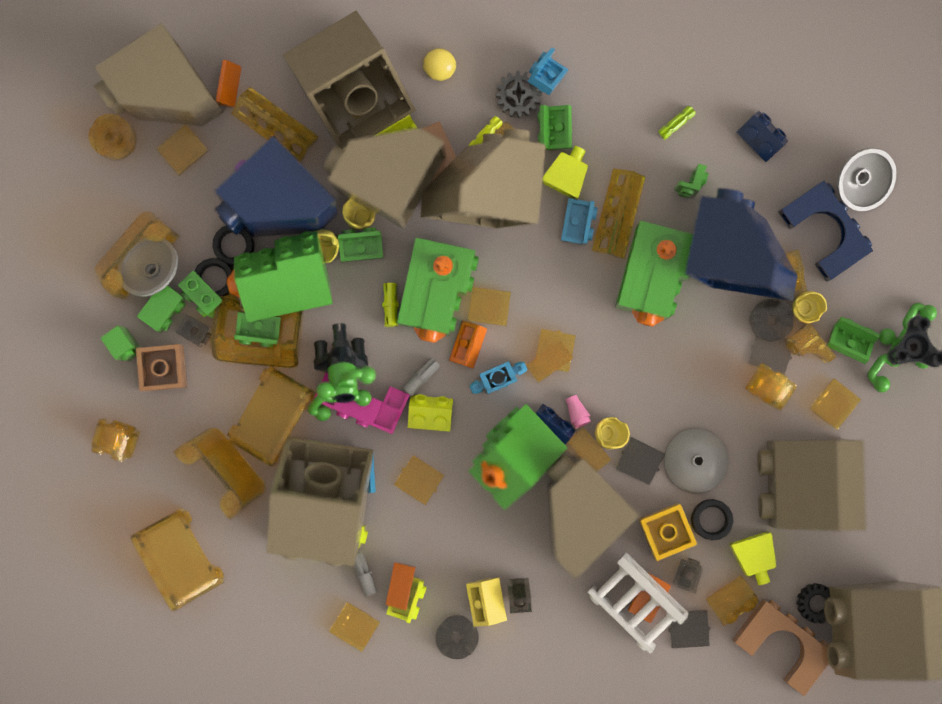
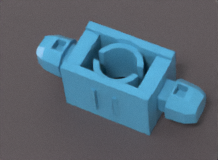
(518, 368)

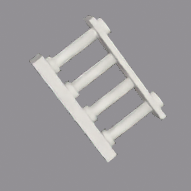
(659, 597)

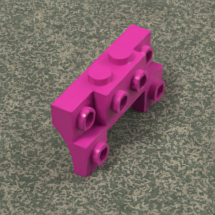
(378, 413)

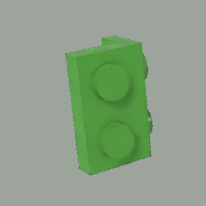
(555, 127)
(696, 182)
(361, 245)
(199, 291)
(263, 331)
(852, 339)

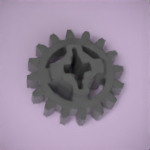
(528, 93)

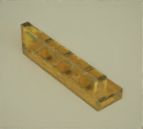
(275, 120)
(623, 213)

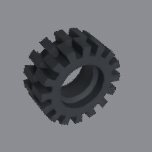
(804, 599)

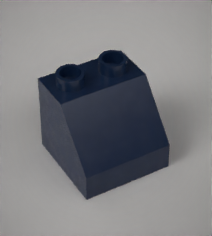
(274, 196)
(738, 249)

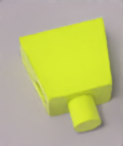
(567, 173)
(755, 556)

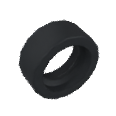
(220, 234)
(201, 267)
(695, 521)

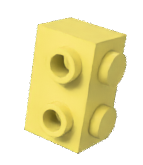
(487, 604)

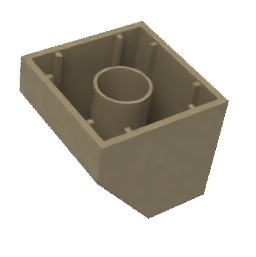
(349, 74)
(156, 82)
(387, 171)
(490, 183)
(813, 484)
(319, 501)
(583, 514)
(886, 631)

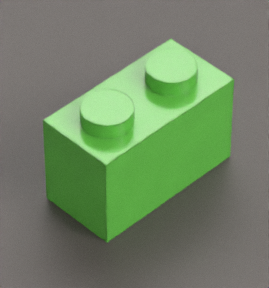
(162, 308)
(120, 343)

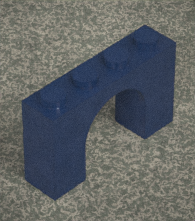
(852, 245)

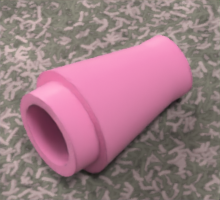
(577, 412)

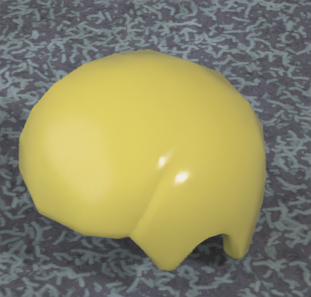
(439, 64)
(357, 216)
(329, 244)
(809, 306)
(612, 433)

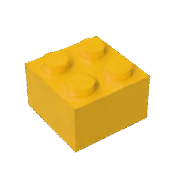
(667, 531)

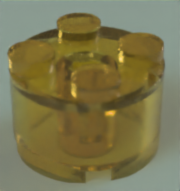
(102, 131)
(771, 387)
(115, 439)

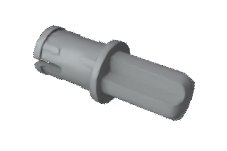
(421, 376)
(364, 575)

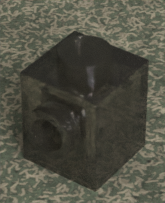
(519, 595)

